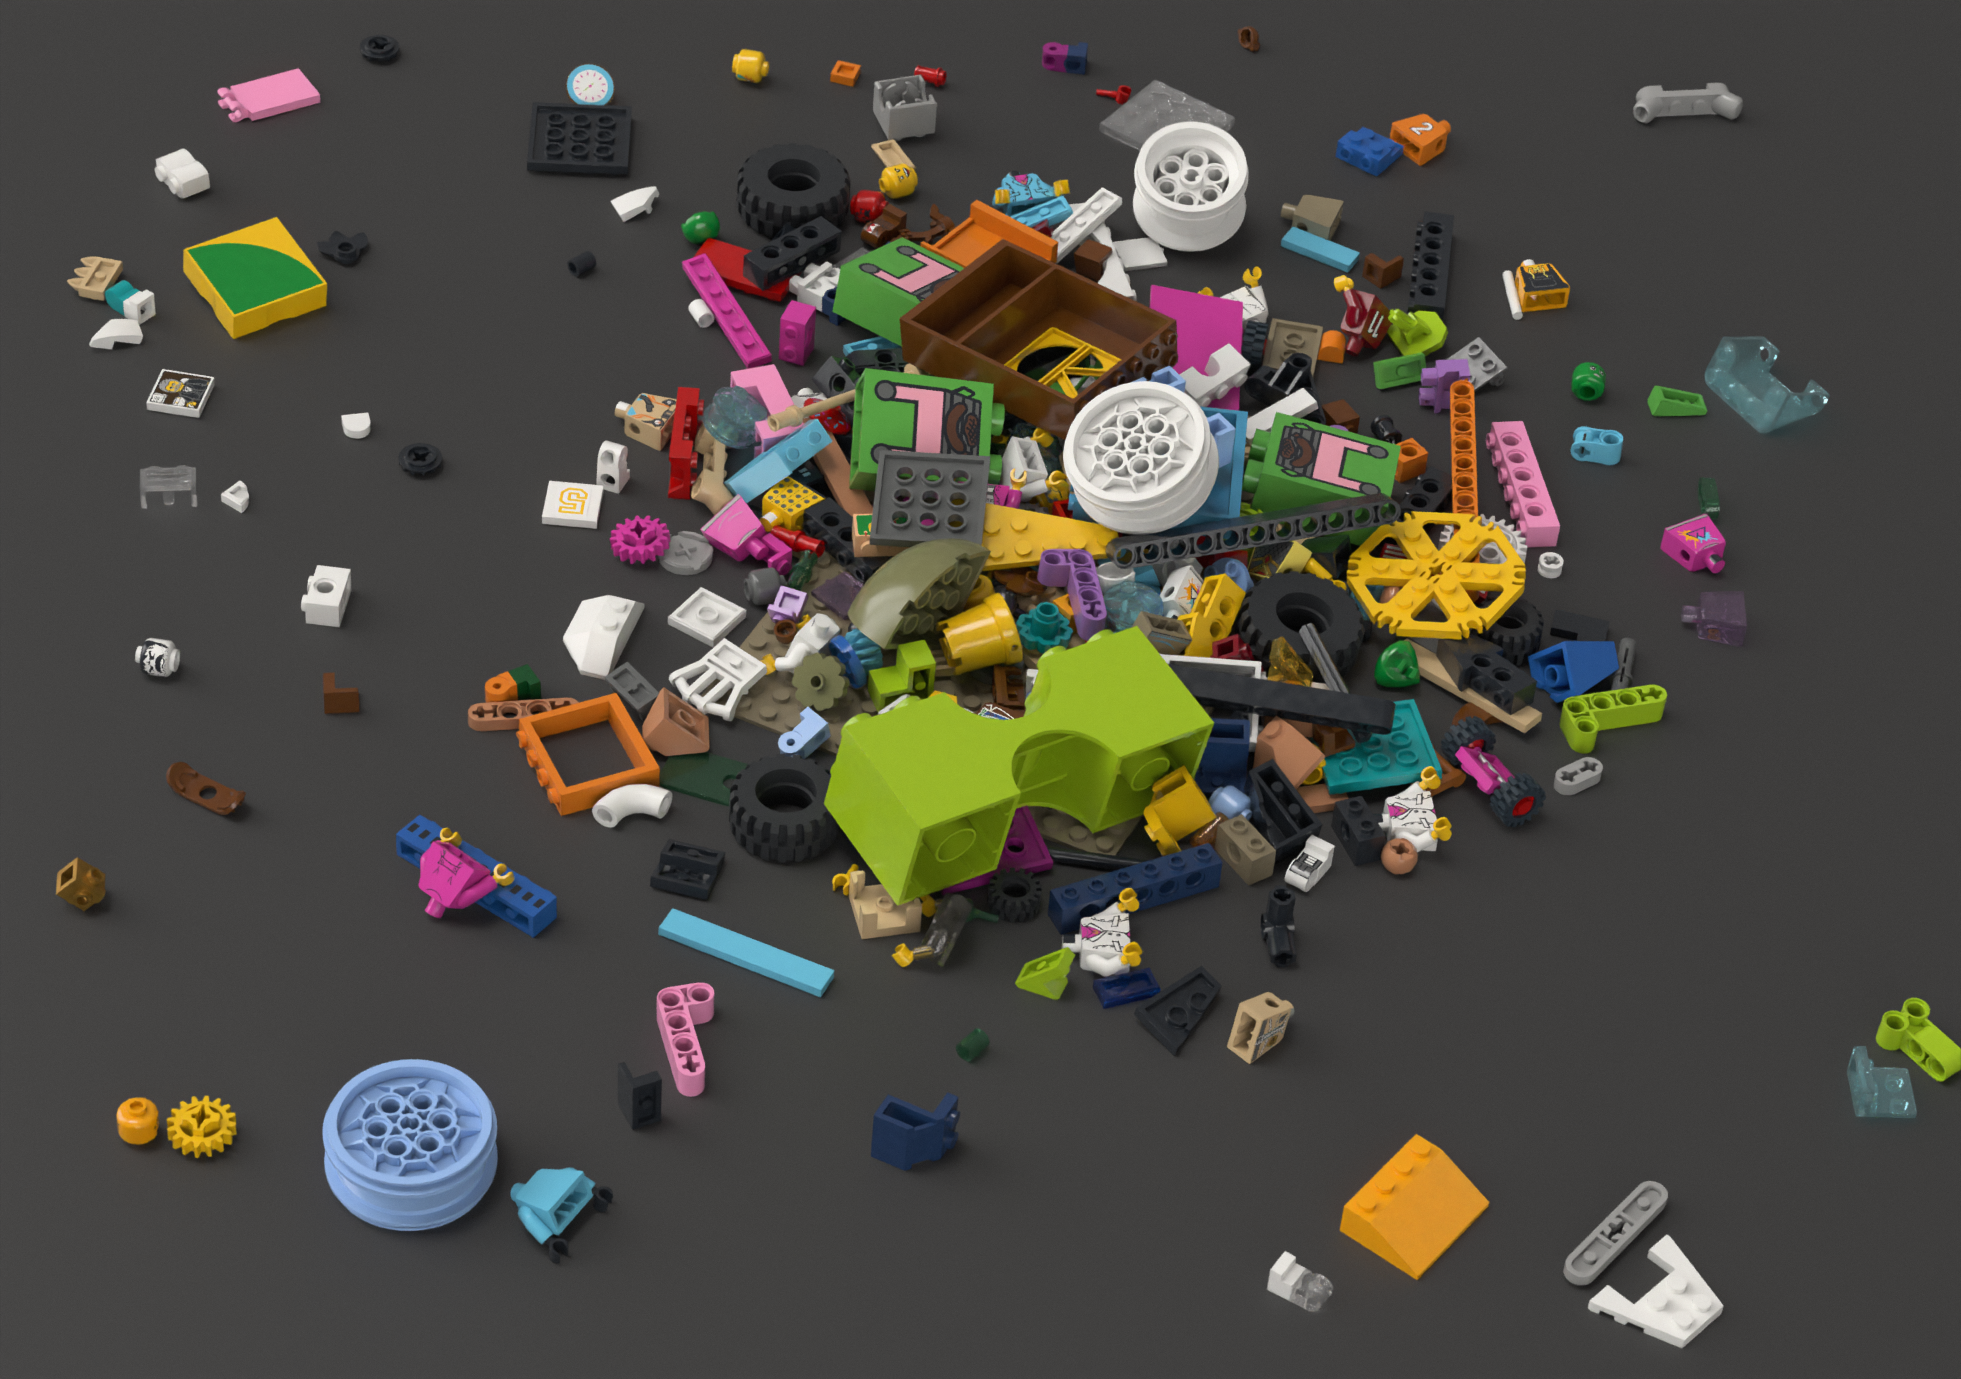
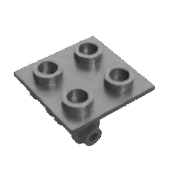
(1482, 364)

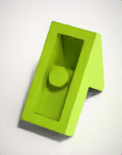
(1047, 974)

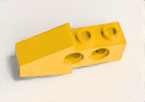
(1212, 614)

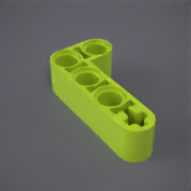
(1589, 713)

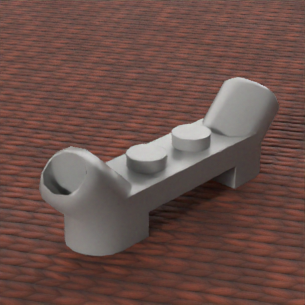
(1714, 99)

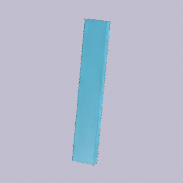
(746, 952)

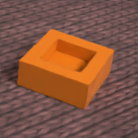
(845, 73)

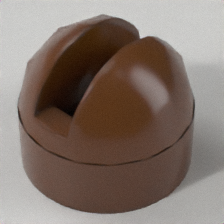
(790, 629)

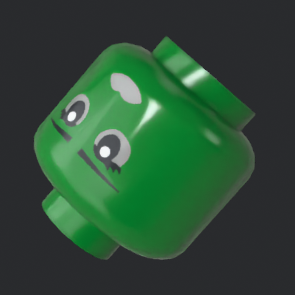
(1588, 381)

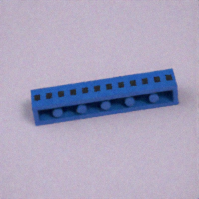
(519, 903)

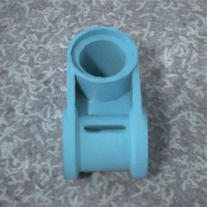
(1600, 445)

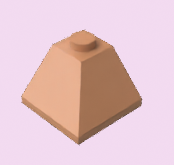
(675, 727)
(1289, 750)

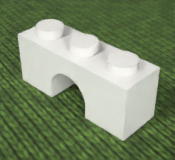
(1225, 370)

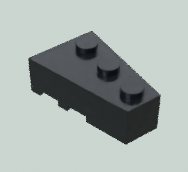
(1280, 810)

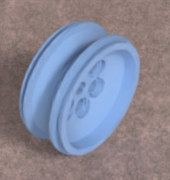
(410, 1144)

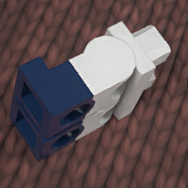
(818, 289)

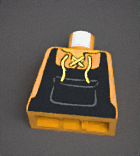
(1540, 287)

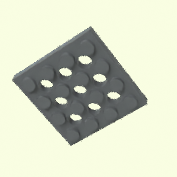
(917, 488)

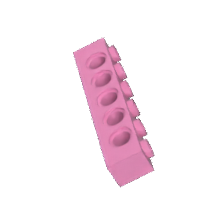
(1523, 483)

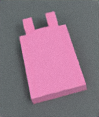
(269, 96)

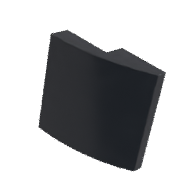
(687, 869)

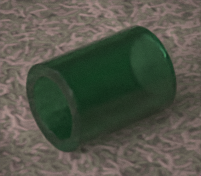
(972, 1044)

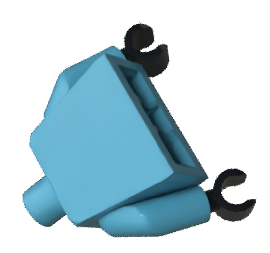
(553, 1200)

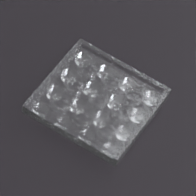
(1156, 108)

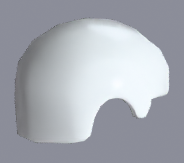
(1111, 575)

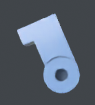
(805, 736)

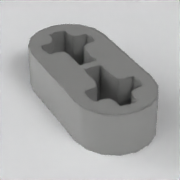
(1582, 773)

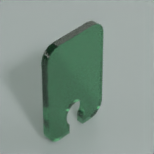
(700, 776)

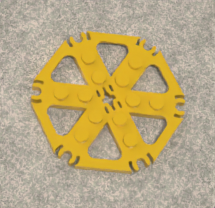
(1447, 588)

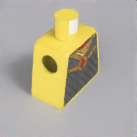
(1277, 558)

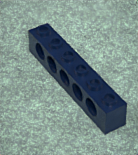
(1153, 882)

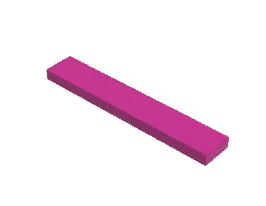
(727, 311)

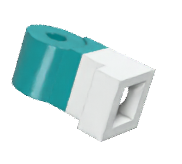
(131, 301)

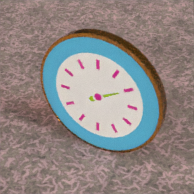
(590, 85)

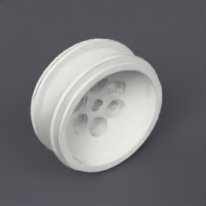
(1122, 432)

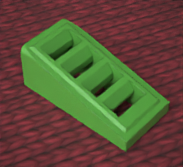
(1675, 402)

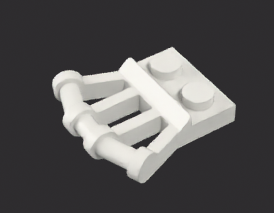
(729, 665)

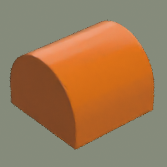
(1332, 347)

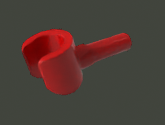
(1121, 96)

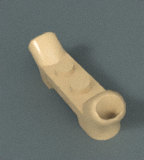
(709, 484)

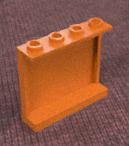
(984, 230)

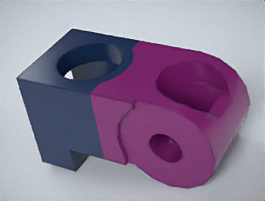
(1065, 57)

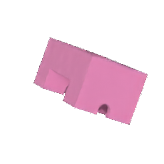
(768, 388)

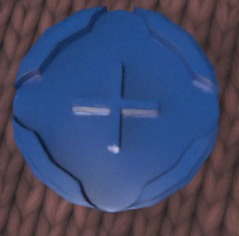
(854, 670)

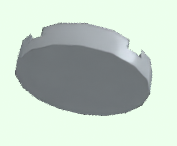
(687, 554)

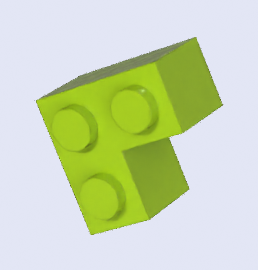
(911, 675)

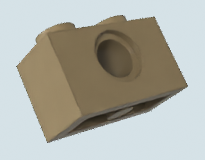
(1245, 849)

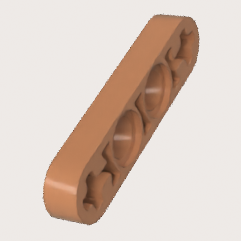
(521, 708)

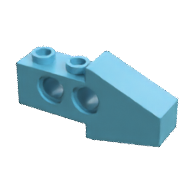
(779, 461)

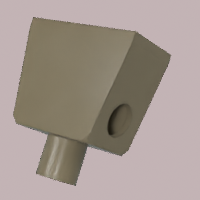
(1315, 215)

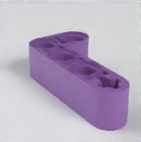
(1078, 573)

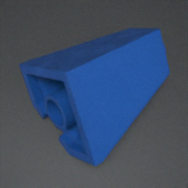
(1573, 667)

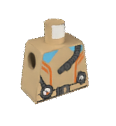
(648, 419)

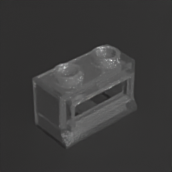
(168, 481)

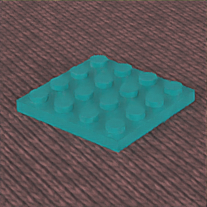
(1384, 758)

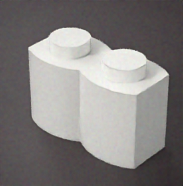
(182, 173)

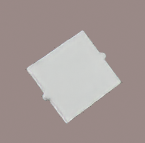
(1140, 254)

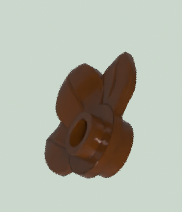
(1021, 581)

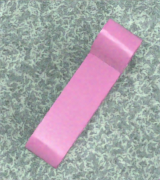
(676, 1014)

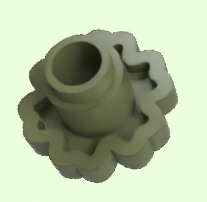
(820, 681)

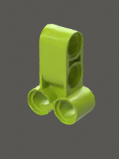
(1919, 1039)

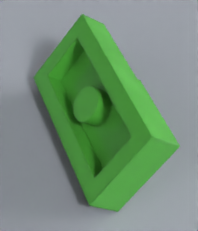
(1399, 370)

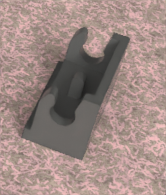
(633, 688)

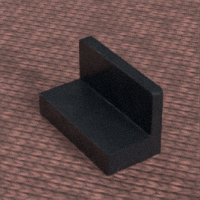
(639, 1097)

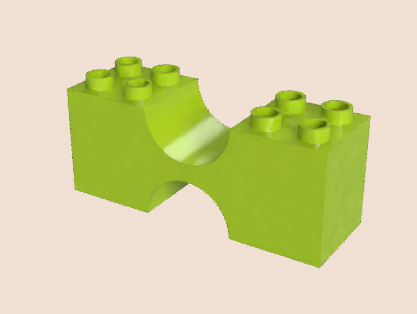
(937, 786)

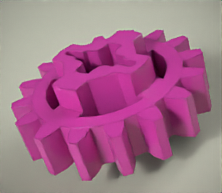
(640, 539)

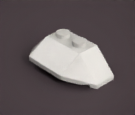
(601, 633)

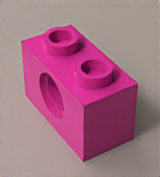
(797, 332)

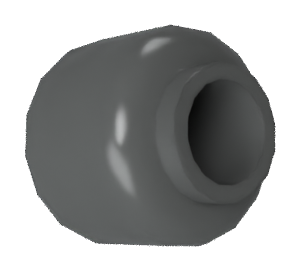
(763, 585)

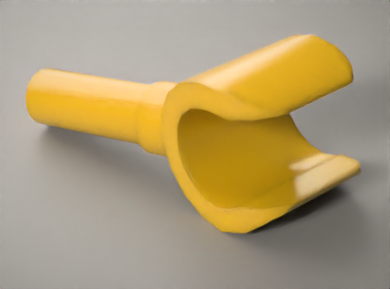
(844, 880)

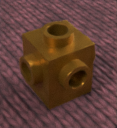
(81, 884)

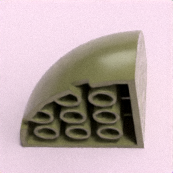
(917, 592)

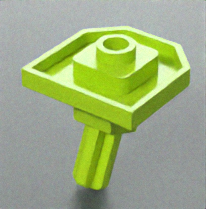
(1416, 332)

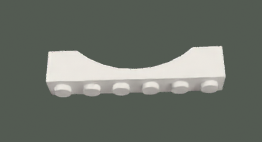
(1113, 268)

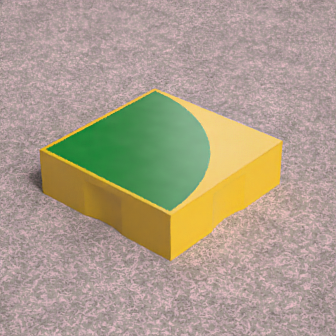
(255, 277)

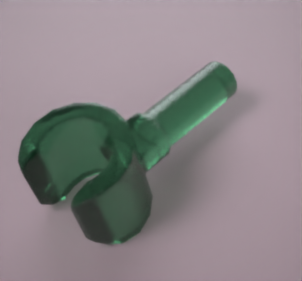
(976, 913)

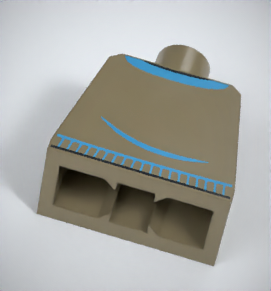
(1165, 633)

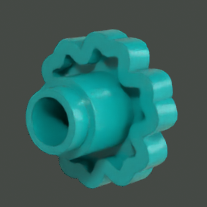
(1044, 628)

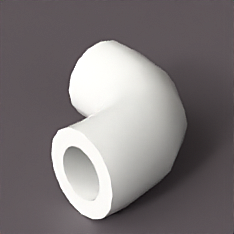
(632, 800)

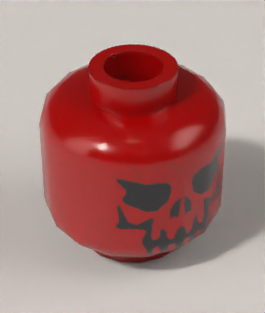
(867, 205)

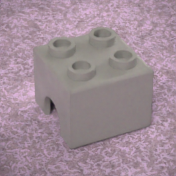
(903, 107)

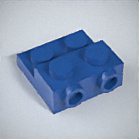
(1368, 150)

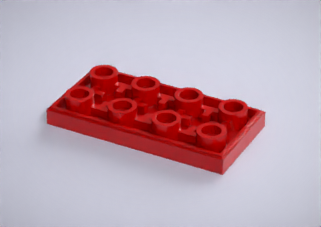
(729, 264)

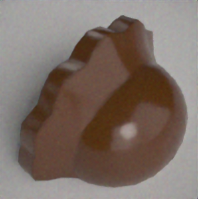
(1249, 38)

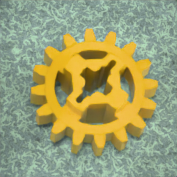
(201, 1126)

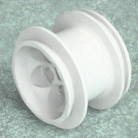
(1205, 185)

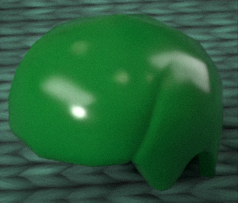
(701, 227)

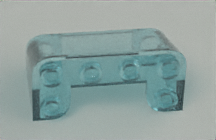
(1747, 386)

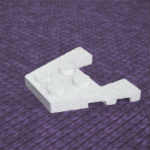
(1674, 1308)

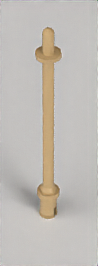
(794, 415)

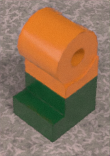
(513, 686)

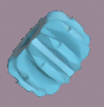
(866, 650)

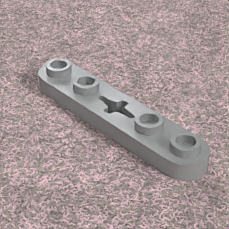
(1597, 1250)

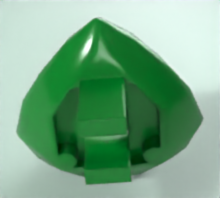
(1397, 666)

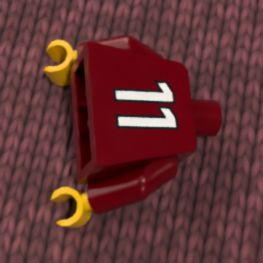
(1364, 319)

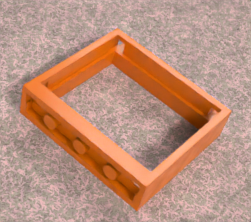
(574, 716)

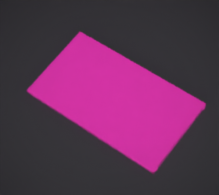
(1202, 328)

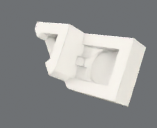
(635, 202)
(117, 330)

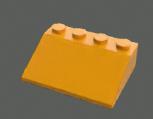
(1413, 1208)

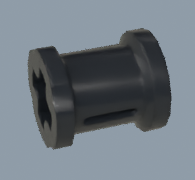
(1387, 430)

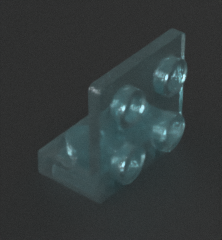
(1879, 1089)

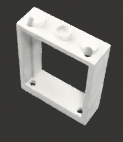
(1229, 666)

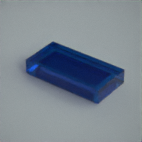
(1126, 988)

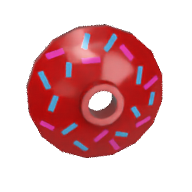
(832, 420)

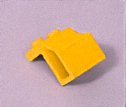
(1176, 810)

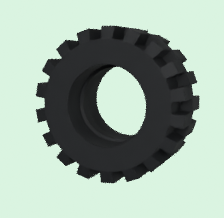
(1515, 631)

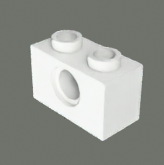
(327, 596)

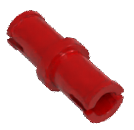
(798, 540)

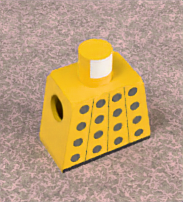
(786, 504)

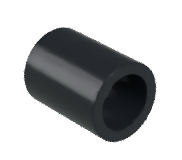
(581, 263)

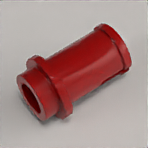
(931, 75)

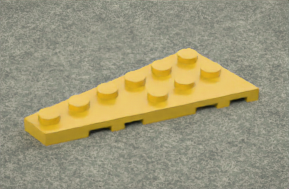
(1021, 536)

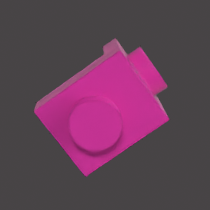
(778, 555)

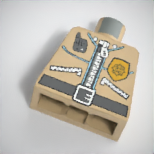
(1259, 1025)

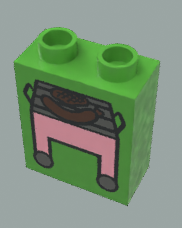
(889, 284)
(921, 416)
(1317, 464)

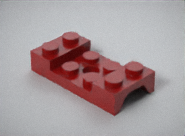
(683, 437)

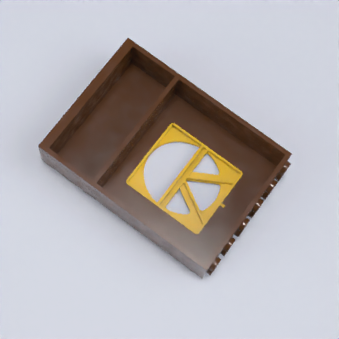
(1021, 303)

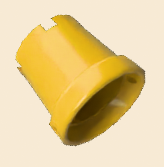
(981, 637)

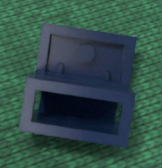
(1224, 756)
(910, 1134)

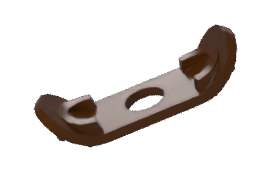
(190, 783)

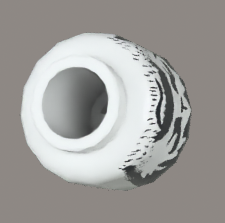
(158, 657)

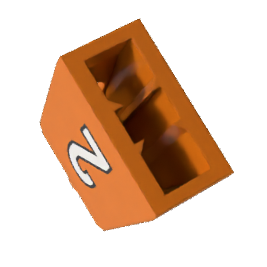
(1421, 137)

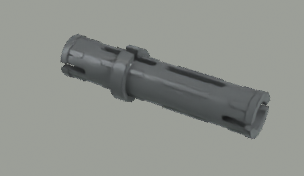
(1626, 652)

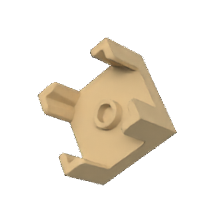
(878, 913)

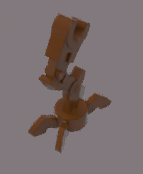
(940, 225)

